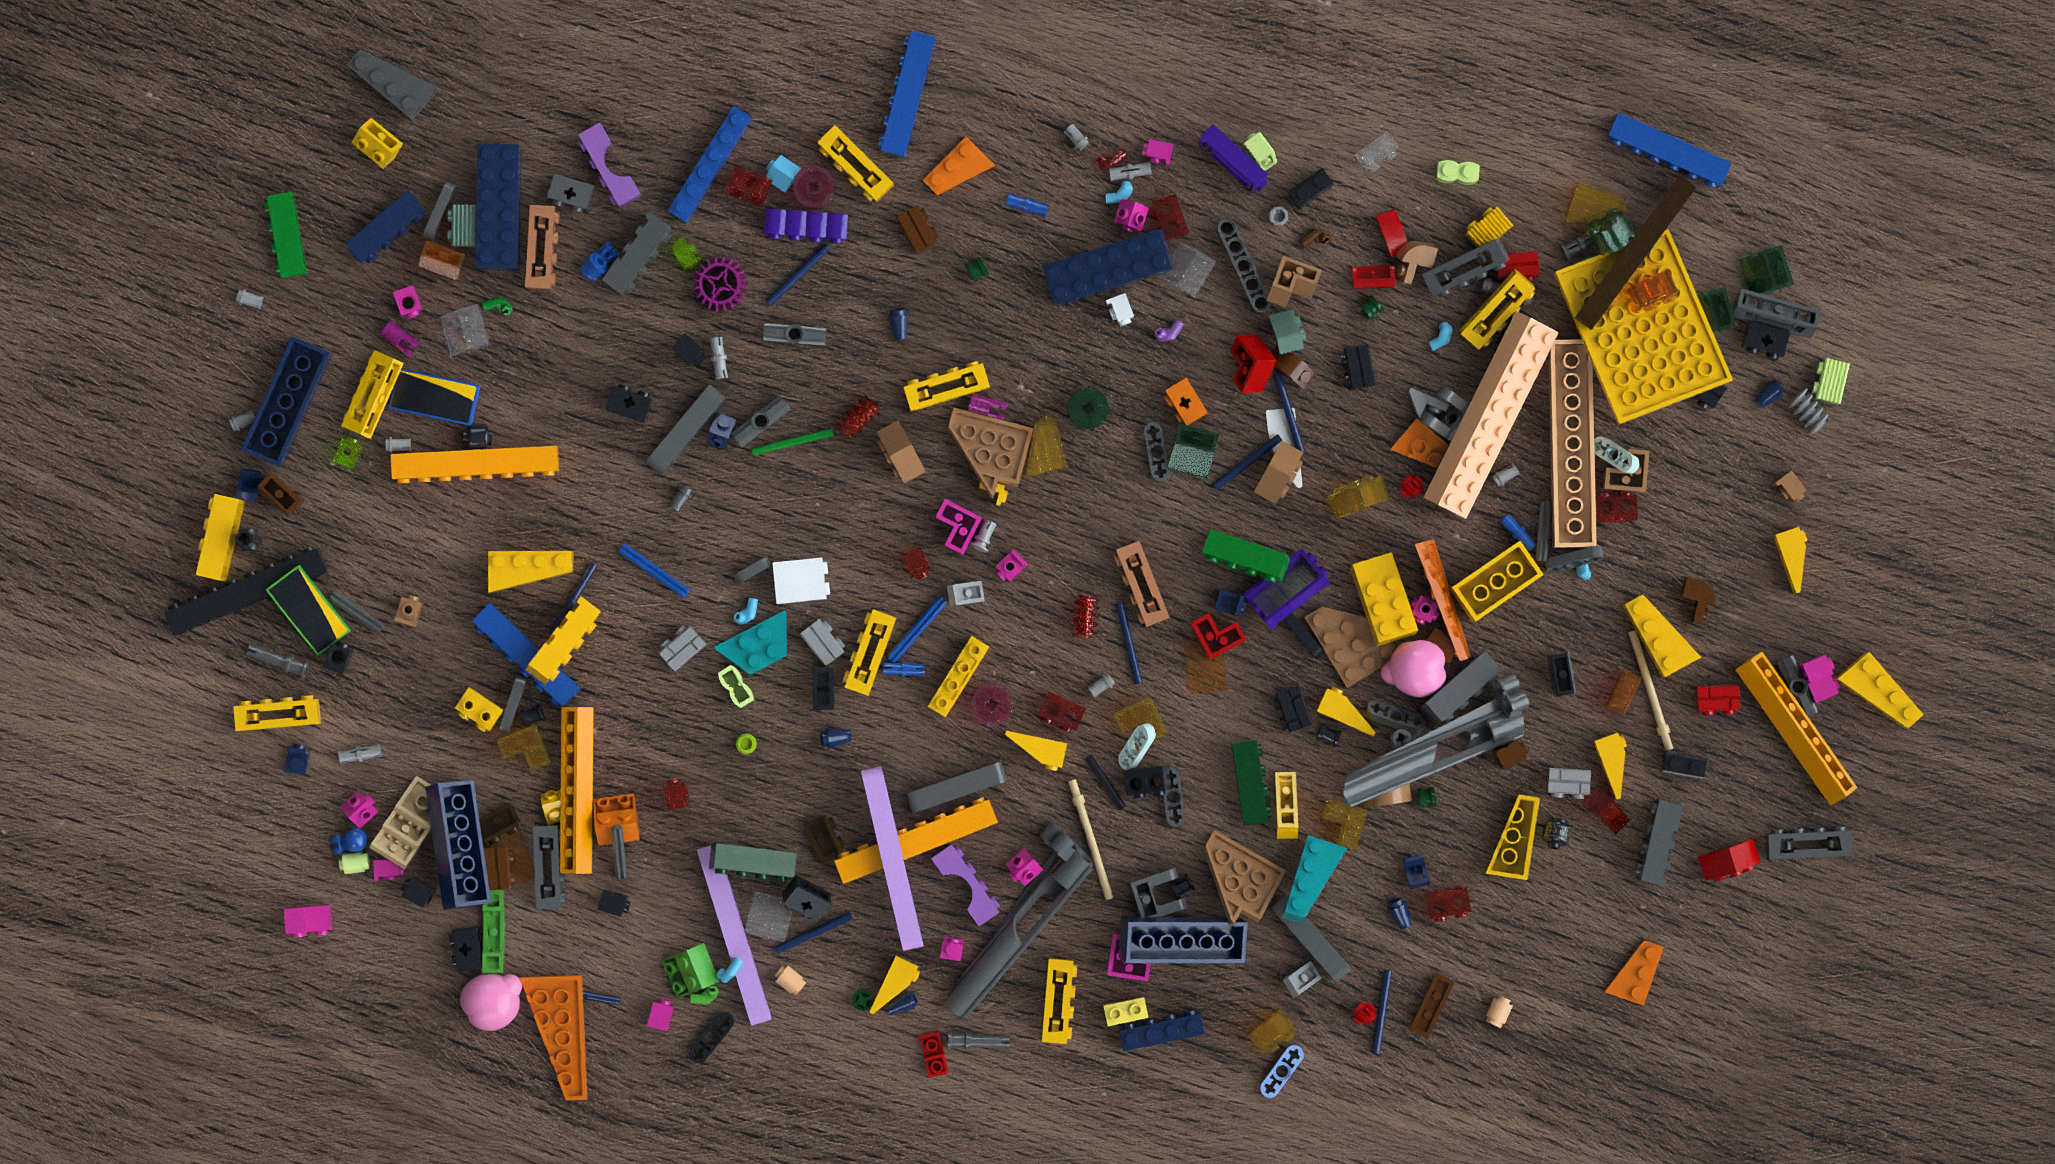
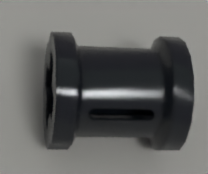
(532, 715)
(1328, 735)
(1182, 886)

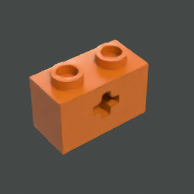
(1184, 390)

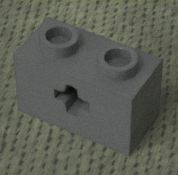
(561, 185)

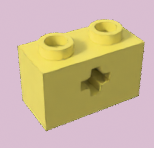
(1125, 1011)

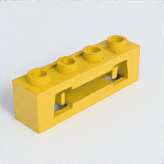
(830, 140)
(1483, 339)
(953, 374)
(372, 394)
(857, 657)
(958, 676)
(242, 715)
(1057, 1035)

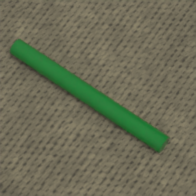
(792, 442)

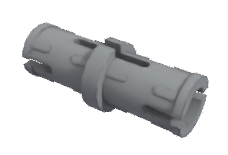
(1130, 171)
(718, 357)
(359, 754)

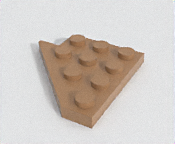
(991, 446)
(1348, 643)
(1241, 877)

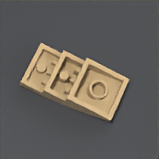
(406, 826)

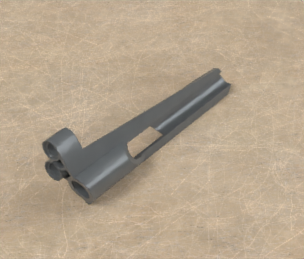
(1488, 726)
(1059, 878)

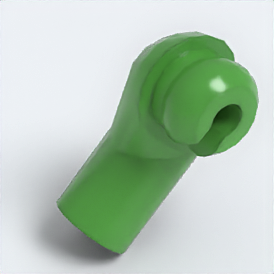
(705, 997)

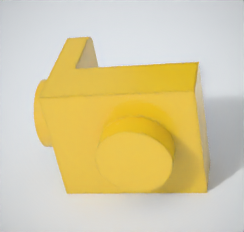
(999, 489)
(551, 806)

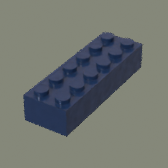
(498, 207)
(1108, 267)
(286, 401)
(458, 844)
(1182, 940)

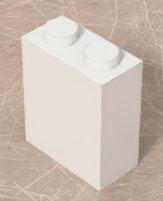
(800, 580)

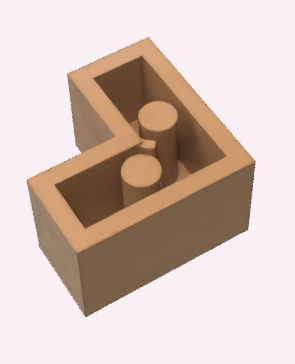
(1293, 278)
(900, 452)
(1279, 472)
(1621, 481)

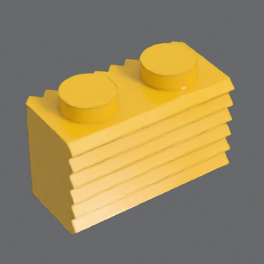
(1489, 228)

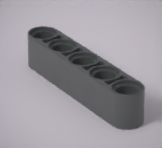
(1243, 255)
(685, 430)
(956, 787)
(1314, 943)

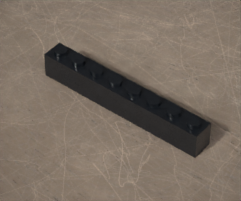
(240, 593)

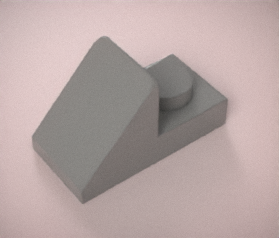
(1420, 400)
(965, 593)
(1301, 979)

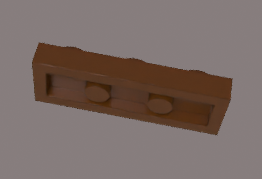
(1431, 1005)

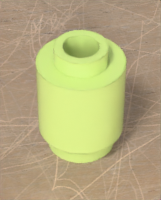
(354, 862)

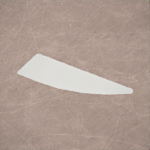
(1278, 425)

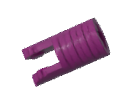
(396, 335)
(982, 404)

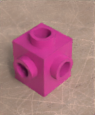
(1131, 215)
(1416, 607)
(359, 808)
(1023, 867)

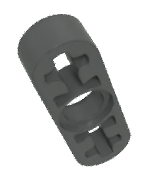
(439, 210)
(1148, 437)
(1574, 559)
(513, 705)
(1401, 713)
(1180, 801)

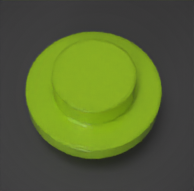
(746, 743)

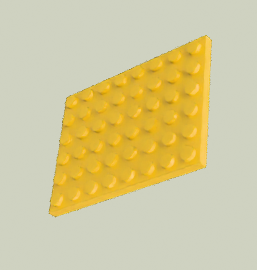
(1644, 356)

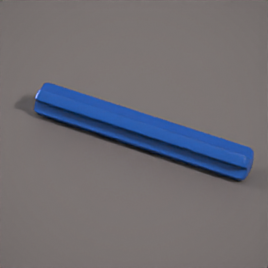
(654, 570)
(917, 629)

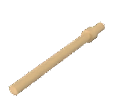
(1662, 728)
(1078, 801)

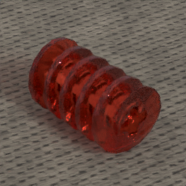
(858, 417)
(1086, 616)

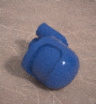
(597, 263)
(351, 841)

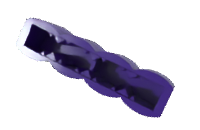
(806, 225)

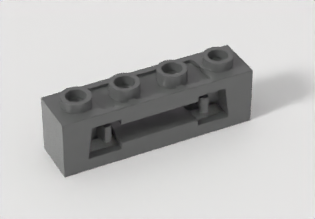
(1436, 282)
(1776, 313)
(1843, 842)
(558, 878)

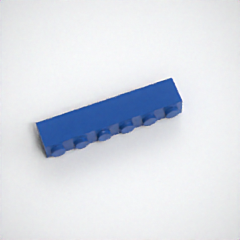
(907, 95)
(1669, 150)
(710, 164)
(522, 651)

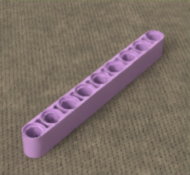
(892, 858)
(736, 940)

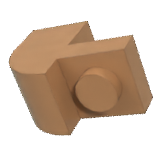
(1414, 254)
(1395, 796)

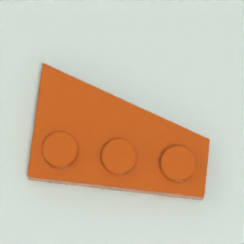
(958, 166)
(1421, 444)
(1637, 974)

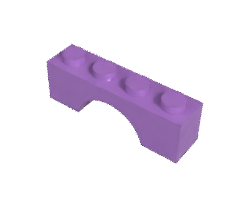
(596, 143)
(982, 906)

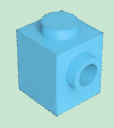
(782, 173)

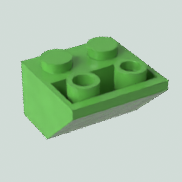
(690, 970)

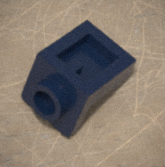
(297, 759)

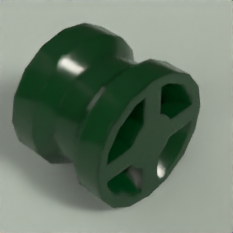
(976, 269)
(1371, 307)
(1426, 797)
(862, 1002)

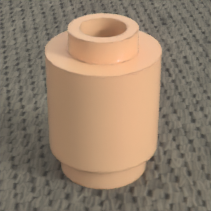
(789, 980)
(1498, 1011)

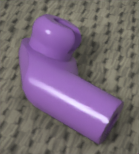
(1168, 334)

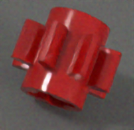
(1411, 486)
(1364, 1013)

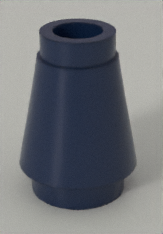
(899, 323)
(1770, 393)
(835, 737)
(1399, 912)
(903, 1002)

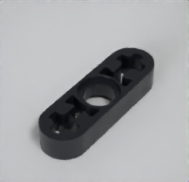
(1304, 636)
(717, 1022)

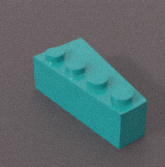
(1313, 871)

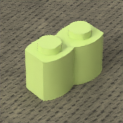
(1463, 173)
(733, 681)

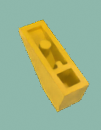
(1792, 554)
(1341, 709)
(1044, 750)
(1612, 758)
(1286, 805)
(897, 979)

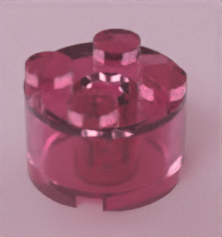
(814, 175)
(998, 694)

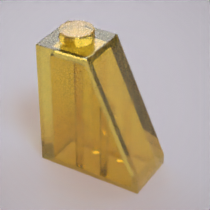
(1592, 203)
(1046, 448)

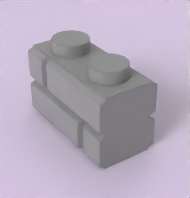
(822, 642)
(682, 648)
(1568, 782)

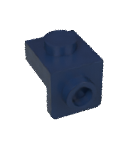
(721, 431)
(248, 484)
(1230, 603)
(1416, 871)

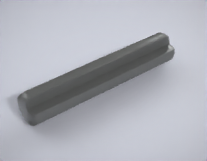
(1543, 531)
(356, 612)
(618, 851)

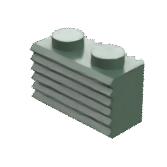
(463, 226)
(1287, 331)

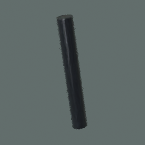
(1105, 782)

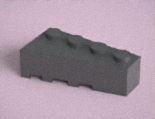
(396, 85)
(638, 254)
(1459, 690)
(1659, 842)

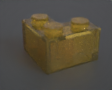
(1358, 495)
(1141, 713)
(527, 741)
(1351, 821)
(1272, 1031)

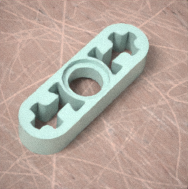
(1622, 455)
(1129, 749)

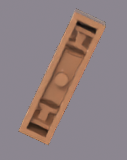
(544, 213)
(1136, 597)

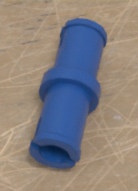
(1027, 205)
(1517, 532)
(904, 669)

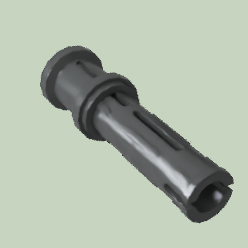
(1576, 247)
(287, 663)
(980, 1041)

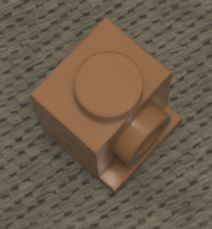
(1790, 487)
(412, 618)

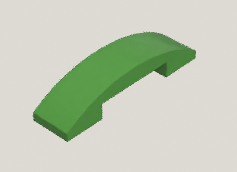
(494, 933)

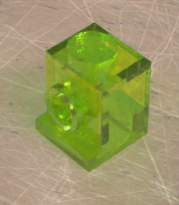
(686, 253)
(348, 460)

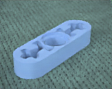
(1268, 1080)

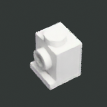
(1120, 309)

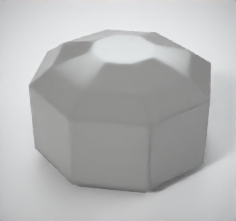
(1278, 216)

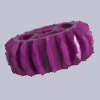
(715, 293)

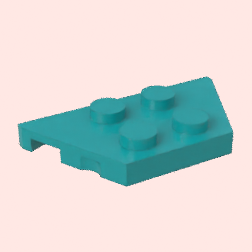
(758, 645)

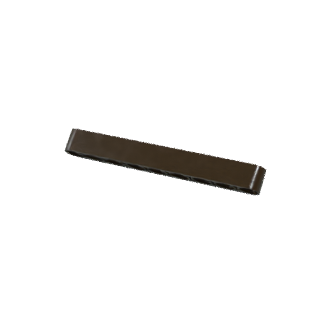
(1635, 253)

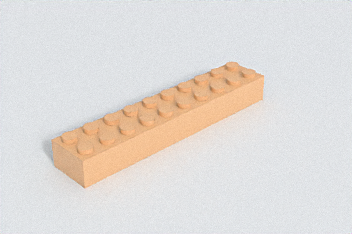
(1491, 414)
(1572, 445)

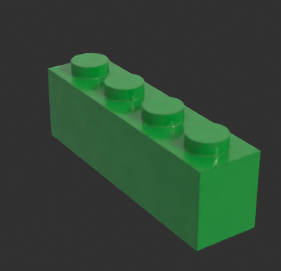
(287, 235)
(1245, 556)

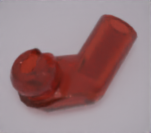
(1116, 159)

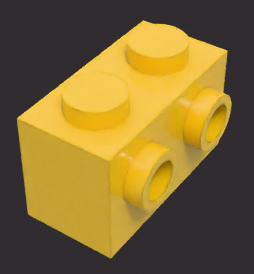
(377, 143)
(479, 709)

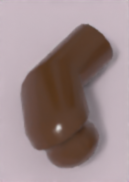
(1316, 235)

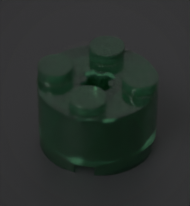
(1610, 232)
(1094, 418)

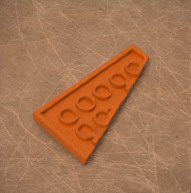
(1440, 591)
(560, 1019)

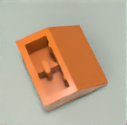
(616, 811)

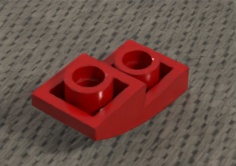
(1392, 231)
(933, 1053)

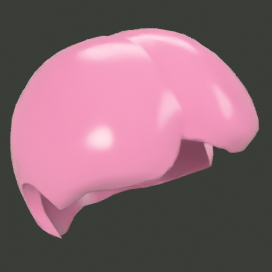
(1416, 668)
(491, 1000)

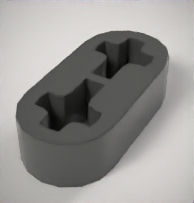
(752, 570)

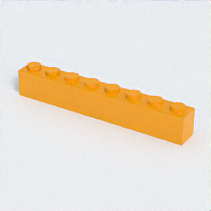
(475, 463)
(1796, 728)
(576, 790)
(919, 840)

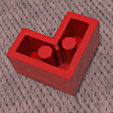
(1254, 363)
(1213, 641)
(1729, 861)

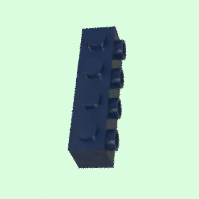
(385, 228)
(1162, 1031)

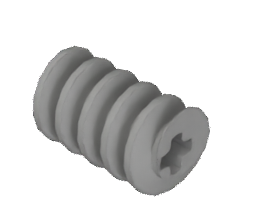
(1809, 412)

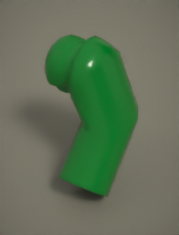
(499, 304)

